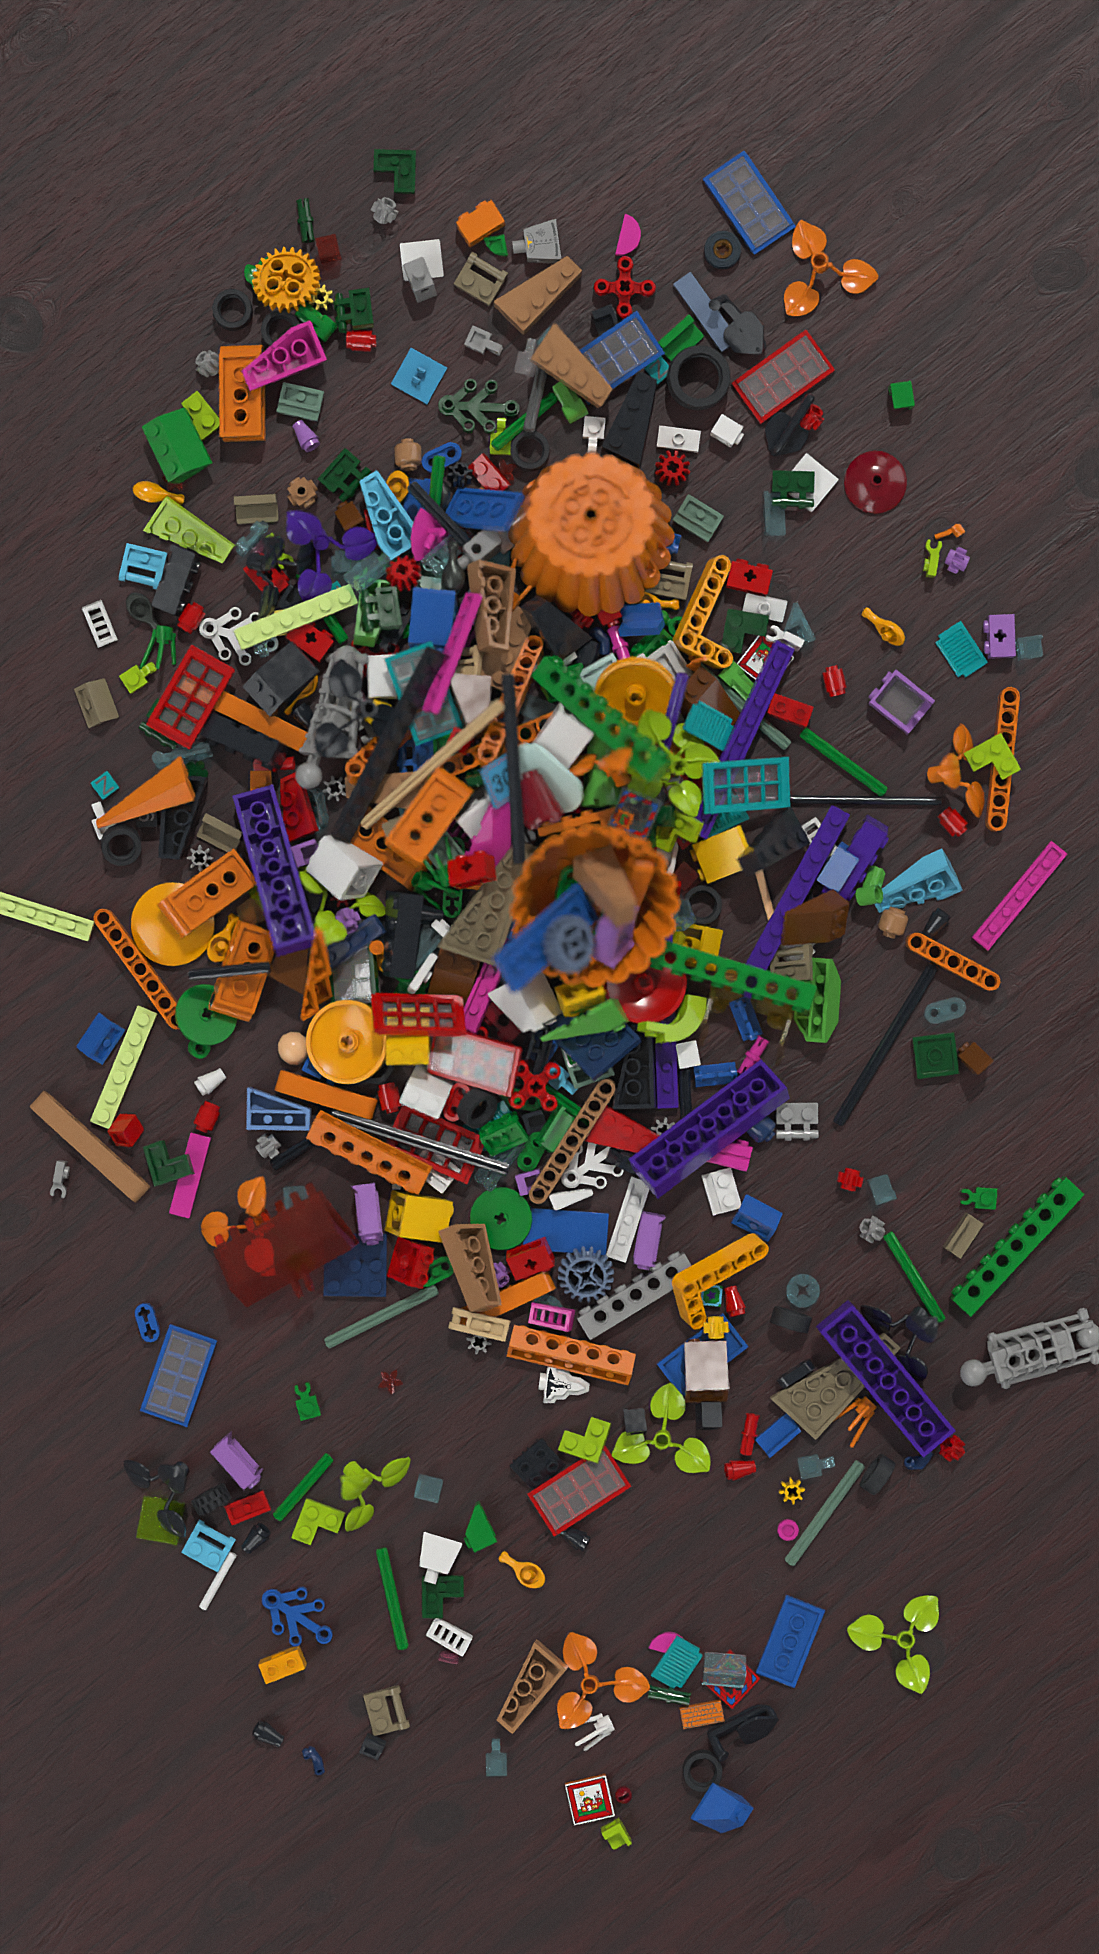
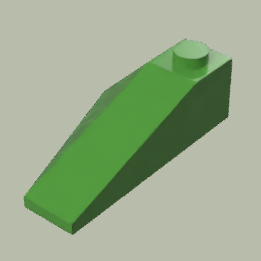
(600, 1019)

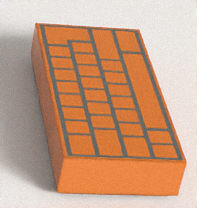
(702, 1714)

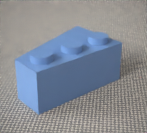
(275, 1113)

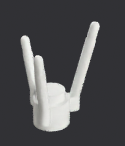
(603, 1728)

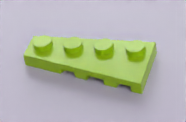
(182, 527)

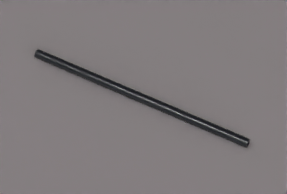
(876, 800)

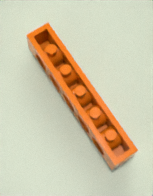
(364, 1142)
(577, 1363)

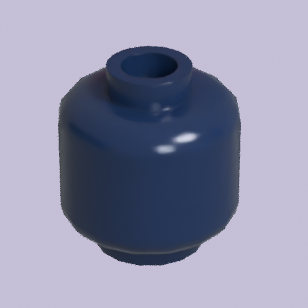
(762, 1130)

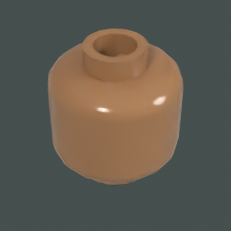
(408, 455)
(893, 922)

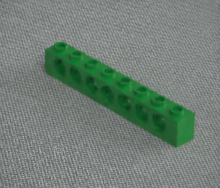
(546, 676)
(801, 1003)
(1014, 1258)

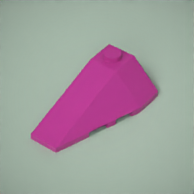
(289, 355)
(495, 832)

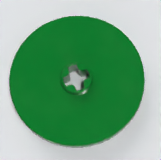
(197, 1028)
(515, 1210)

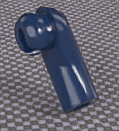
(603, 638)
(917, 1462)
(317, 1760)

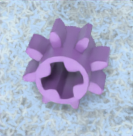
(957, 560)
(348, 919)
(501, 1274)

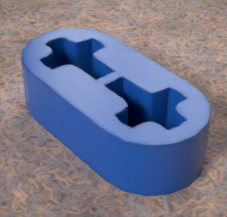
(142, 1323)

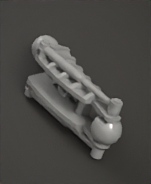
(331, 710)
(1087, 1335)

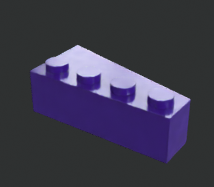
(864, 846)

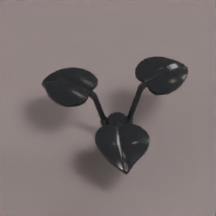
(273, 549)
(346, 681)
(918, 1322)
(175, 1478)

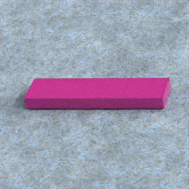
(187, 1187)

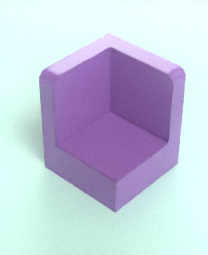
(304, 851)
(525, 1181)

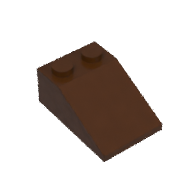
(707, 689)
(816, 920)
(453, 975)

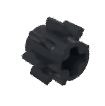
(459, 475)

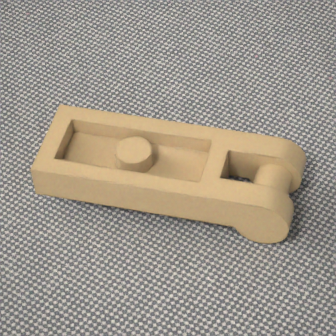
(479, 1324)

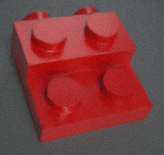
(410, 1262)

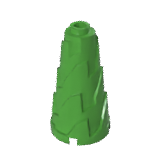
(598, 788)

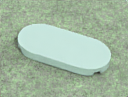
(560, 780)

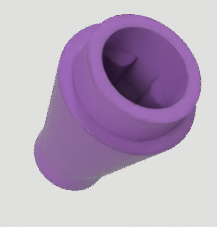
(307, 438)

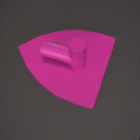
(425, 534)

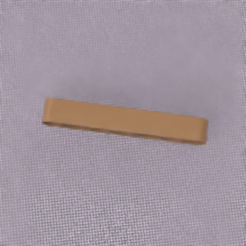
(90, 1146)
(570, 1150)

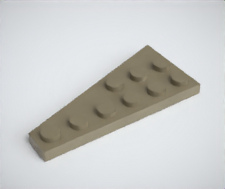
(487, 917)
(823, 1394)

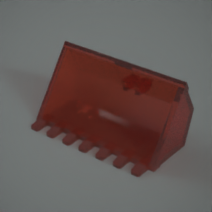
(283, 1247)

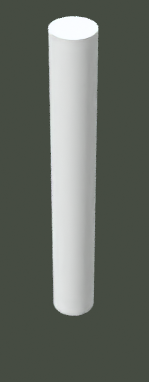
(217, 1580)

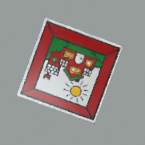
(755, 656)
(589, 1799)

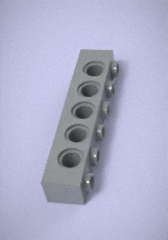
(594, 1328)

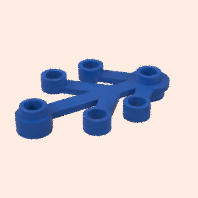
(294, 1614)

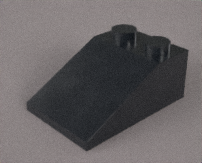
(281, 680)

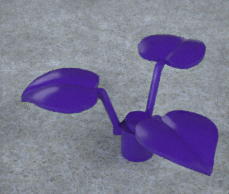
(304, 527)

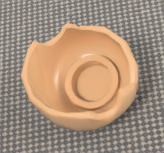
(293, 1048)

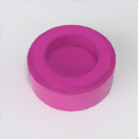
(787, 1529)

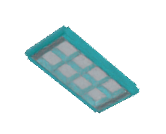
(424, 725)
(746, 785)

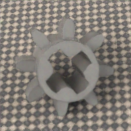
(384, 210)
(207, 363)
(329, 790)
(194, 858)
(660, 1125)
(268, 1146)
(872, 1229)
(478, 1347)

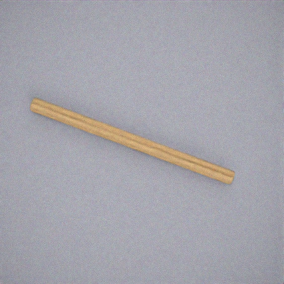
(432, 764)

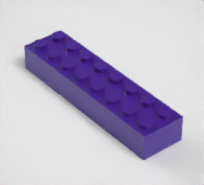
(275, 870)
(709, 1128)
(885, 1378)

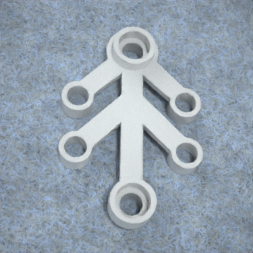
(219, 630)
(591, 1163)

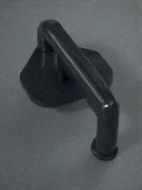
(746, 330)
(784, 432)
(541, 1057)
(749, 1725)

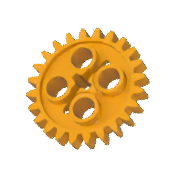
(286, 279)

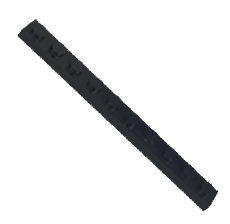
(388, 744)

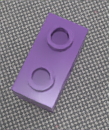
(1006, 626)

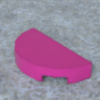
(629, 236)
(663, 1641)

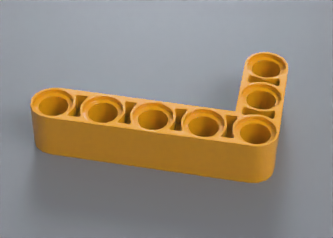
(701, 615)
(709, 1272)

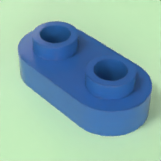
(442, 451)

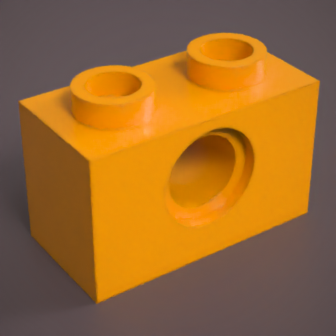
(282, 1664)

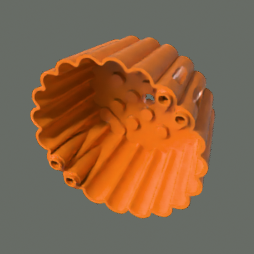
(594, 560)
(654, 918)

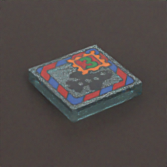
(635, 813)

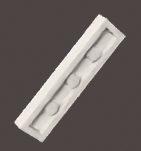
(628, 1220)

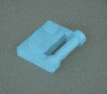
(144, 559)
(204, 1551)

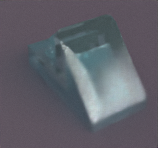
(797, 618)

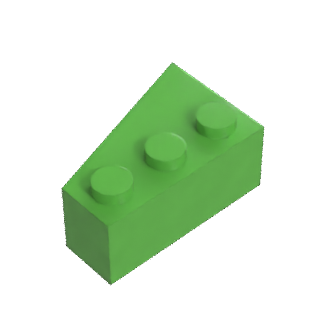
(361, 636)

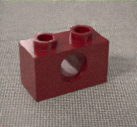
(506, 1032)

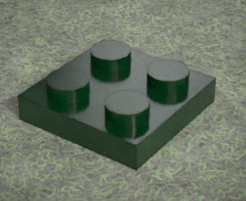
(935, 1055)

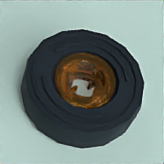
(729, 258)

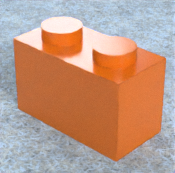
(480, 223)

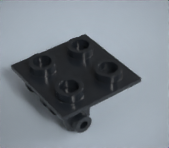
(537, 1464)

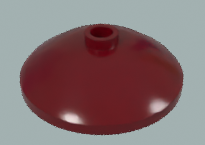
(868, 495)

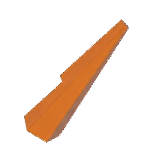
(160, 792)
(317, 984)

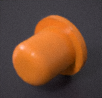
(376, 947)

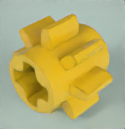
(715, 1327)
(791, 1496)

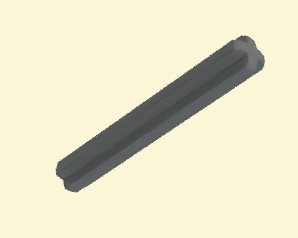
(535, 400)

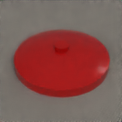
(649, 994)

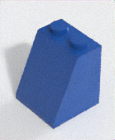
(432, 617)

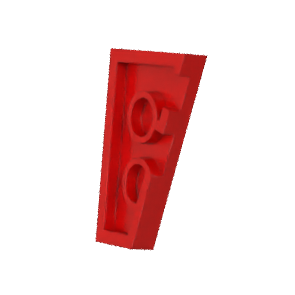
(296, 809)
(620, 1132)

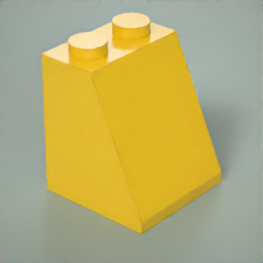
(719, 854)
(407, 1049)
(418, 1216)

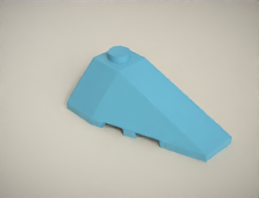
(388, 517)
(924, 880)

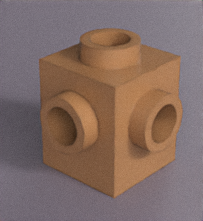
(305, 500)

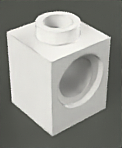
(727, 431)

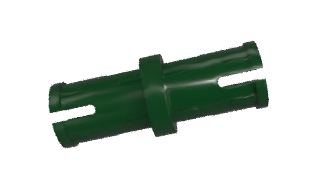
(305, 220)
(669, 1695)

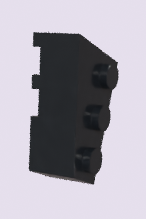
(176, 581)
(558, 632)

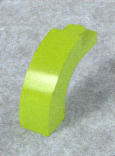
(687, 1020)

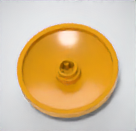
(635, 686)
(158, 938)
(343, 1042)

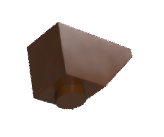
(349, 516)
(974, 1057)

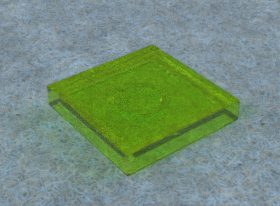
(149, 1526)

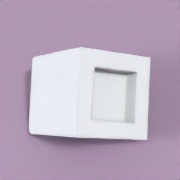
(687, 1054)

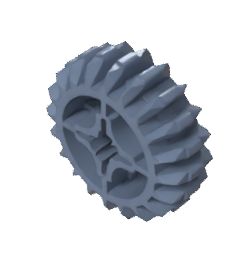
(569, 944)
(578, 1269)

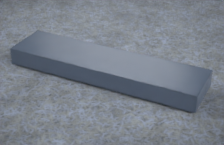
(699, 304)

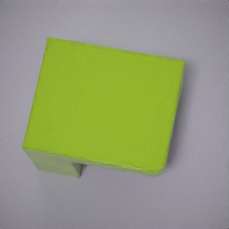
(616, 1834)

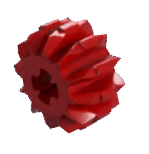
(667, 474)
(403, 581)

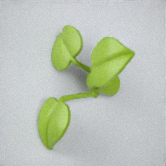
(658, 728)
(685, 795)
(326, 921)
(670, 1404)
(358, 1480)
(922, 1614)

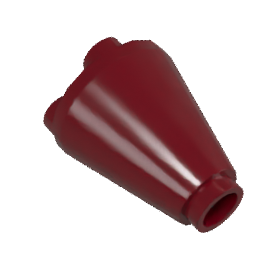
(538, 801)

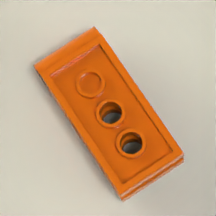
(232, 385)
(439, 800)
(586, 817)
(393, 863)
(193, 906)
(240, 994)

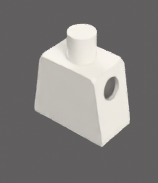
(437, 1555)

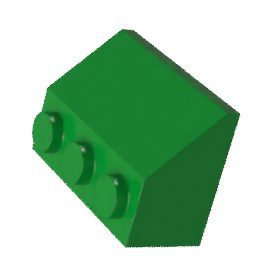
(177, 445)

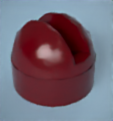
(621, 1791)

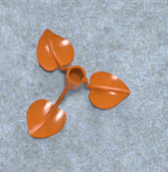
(809, 241)
(613, 764)
(949, 771)
(250, 1196)
(572, 1708)

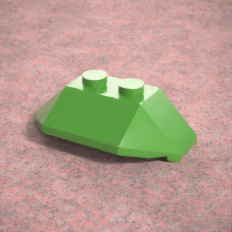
(823, 1015)

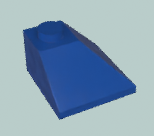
(722, 1809)

